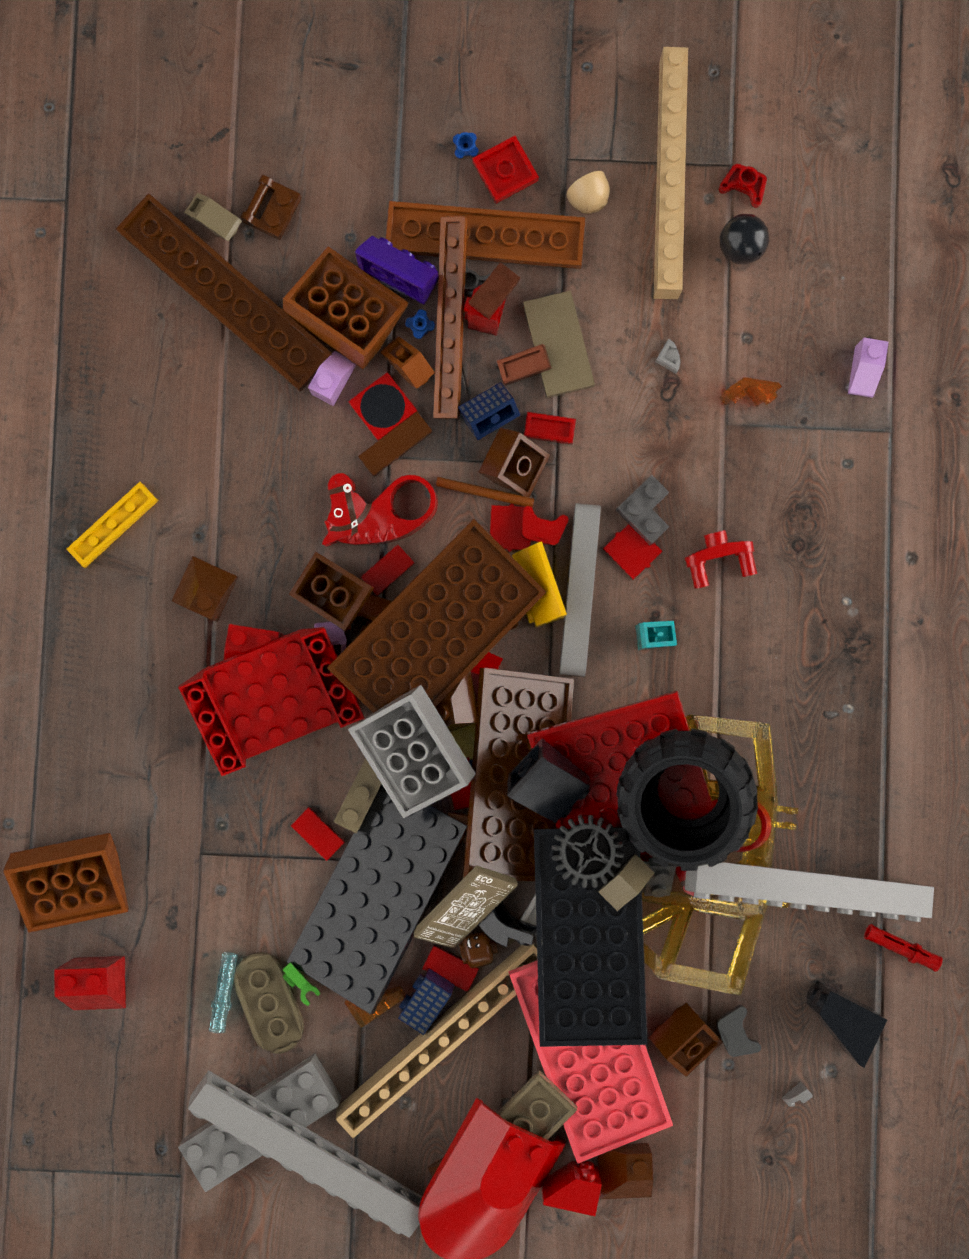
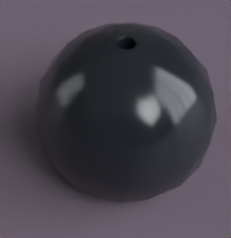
(744, 239)

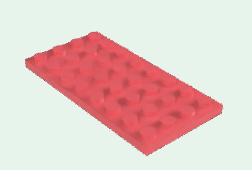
(609, 1084)

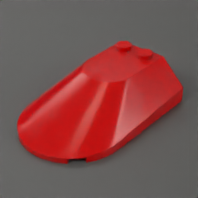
(484, 1185)

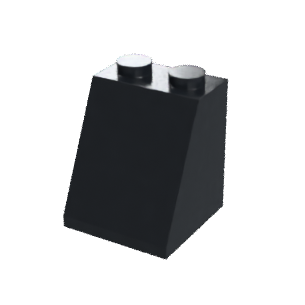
(547, 782)
(848, 1020)

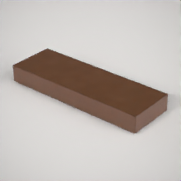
(395, 444)

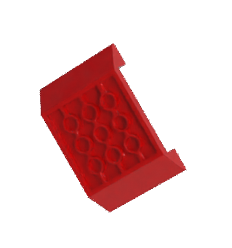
(268, 697)

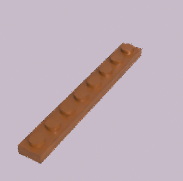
(450, 317)

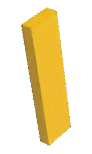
(112, 524)

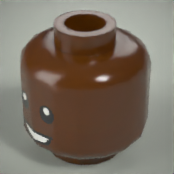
(478, 950)

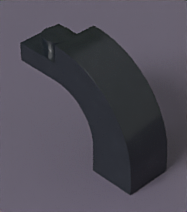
(507, 929)

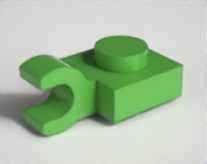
(295, 977)

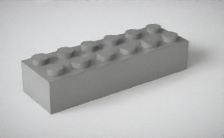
(299, 1093)

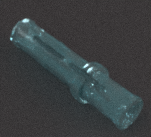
(224, 986)

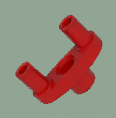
(716, 547)

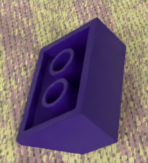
(397, 268)

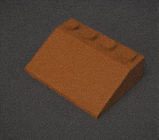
(344, 307)
(67, 882)

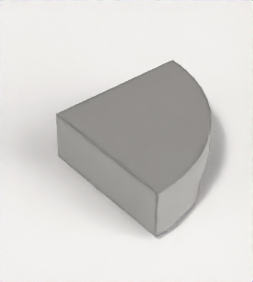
(669, 357)
(797, 1093)

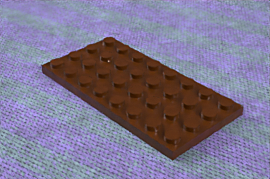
(439, 622)
(508, 709)

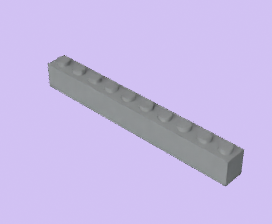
(810, 888)
(305, 1153)

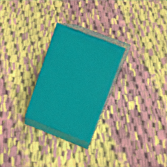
(655, 634)

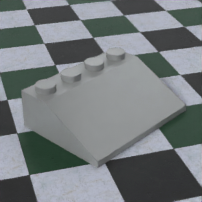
(412, 752)

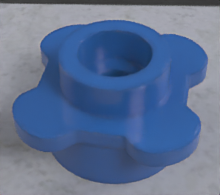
(465, 138)
(420, 331)

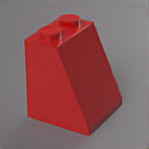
(91, 983)

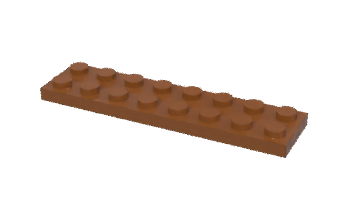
(490, 234)

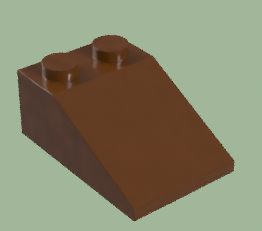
(331, 591)

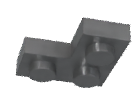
(639, 510)

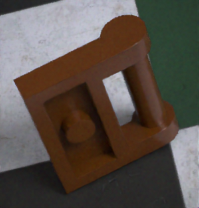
(278, 211)

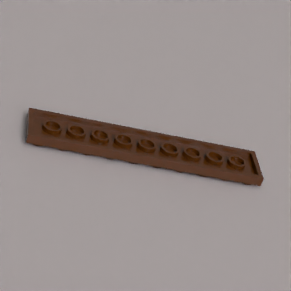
(223, 292)

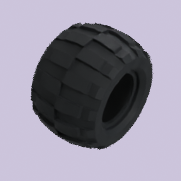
(679, 840)

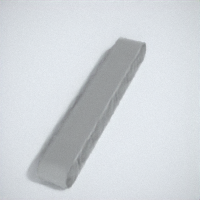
(580, 590)

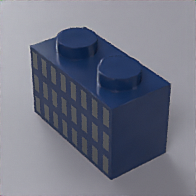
(489, 411)
(426, 1001)

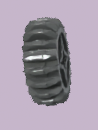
(608, 860)

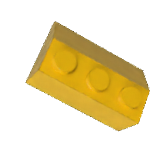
(536, 564)

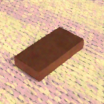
(494, 290)
(524, 364)

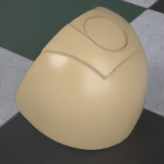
(589, 192)

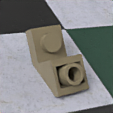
(213, 216)

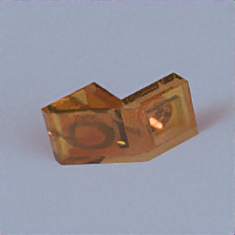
(756, 389)

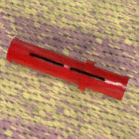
(913, 952)

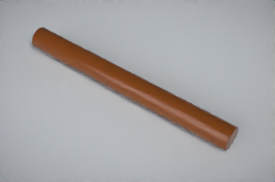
(484, 492)

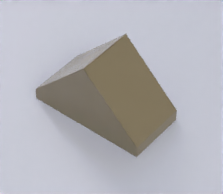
(627, 882)

